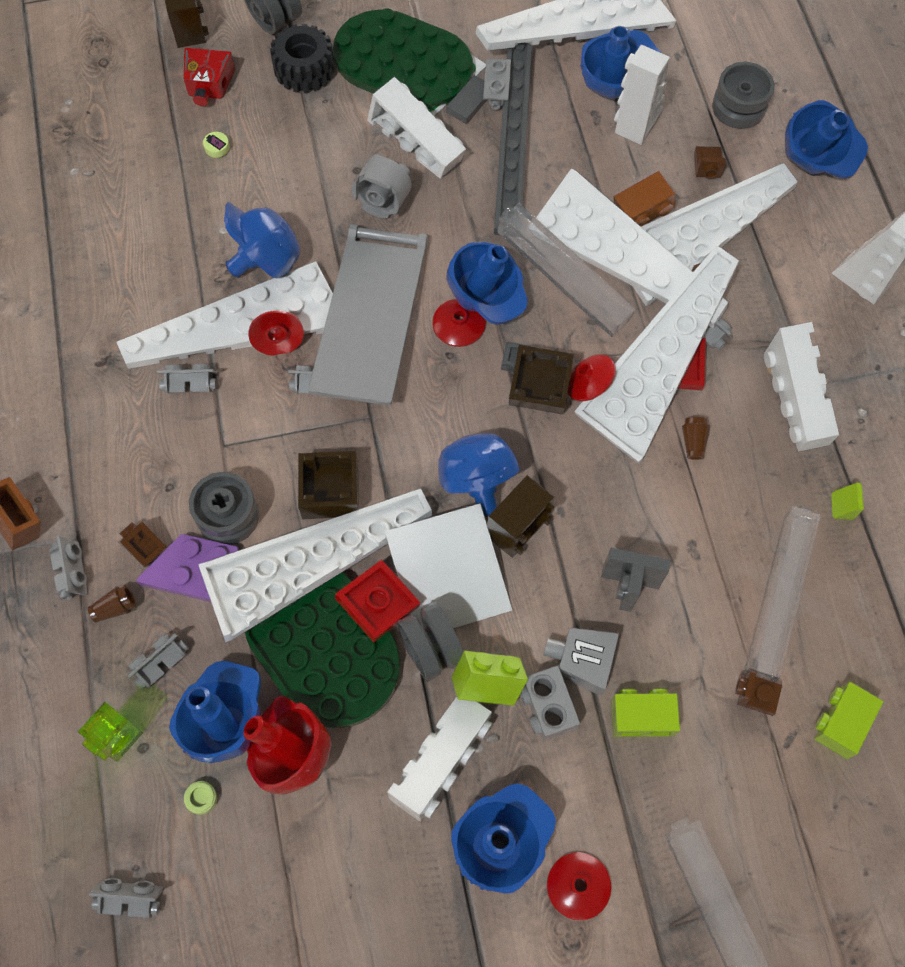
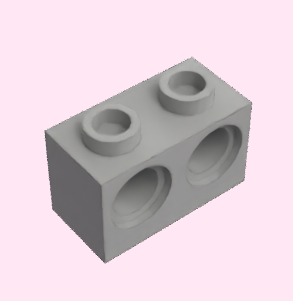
(557, 702)

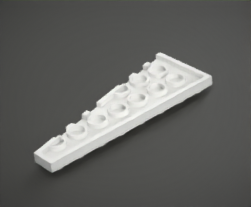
(573, 19)
(718, 218)
(613, 241)
(227, 321)
(658, 359)
(275, 573)

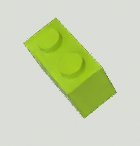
(489, 678)
(645, 714)
(847, 720)

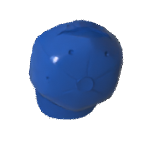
(606, 56)
(824, 140)
(263, 241)
(487, 282)
(476, 467)
(215, 711)
(503, 839)

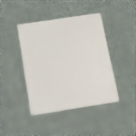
(451, 564)

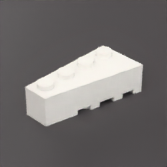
(642, 94)
(415, 128)
(876, 262)
(801, 387)
(440, 757)

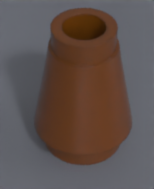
(695, 436)
(113, 604)

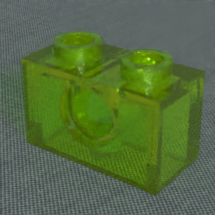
(109, 733)

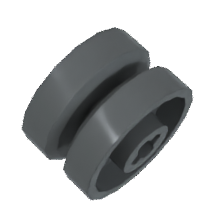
(274, 13)
(743, 94)
(224, 508)
(428, 643)

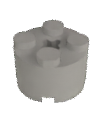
(382, 186)

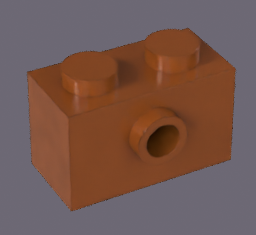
(646, 199)
(17, 516)

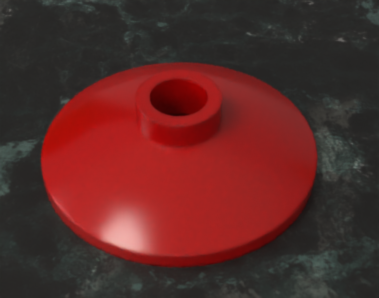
(454, 331)
(276, 341)
(591, 377)
(562, 891)

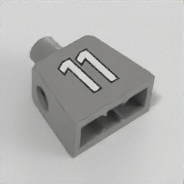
(584, 657)

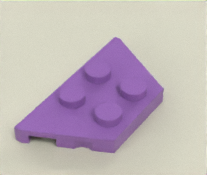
(179, 569)

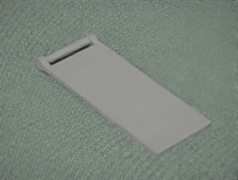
(368, 317)

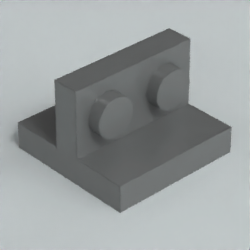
(633, 572)

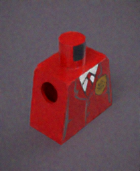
(207, 73)

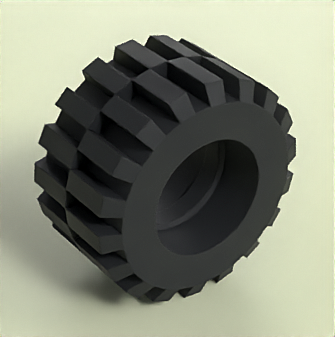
(304, 43)

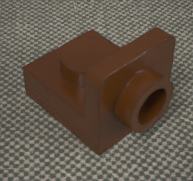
(709, 162)
(141, 543)
(758, 693)

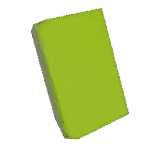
(847, 502)

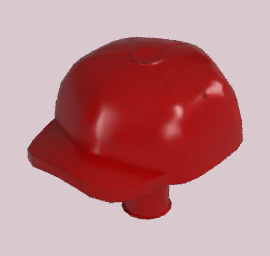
(286, 747)

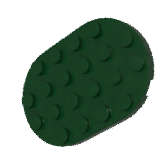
(392, 44)
(326, 658)

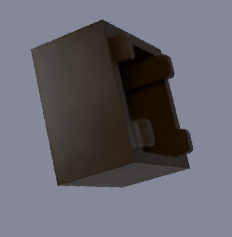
(186, 22)
(541, 379)
(327, 484)
(520, 516)

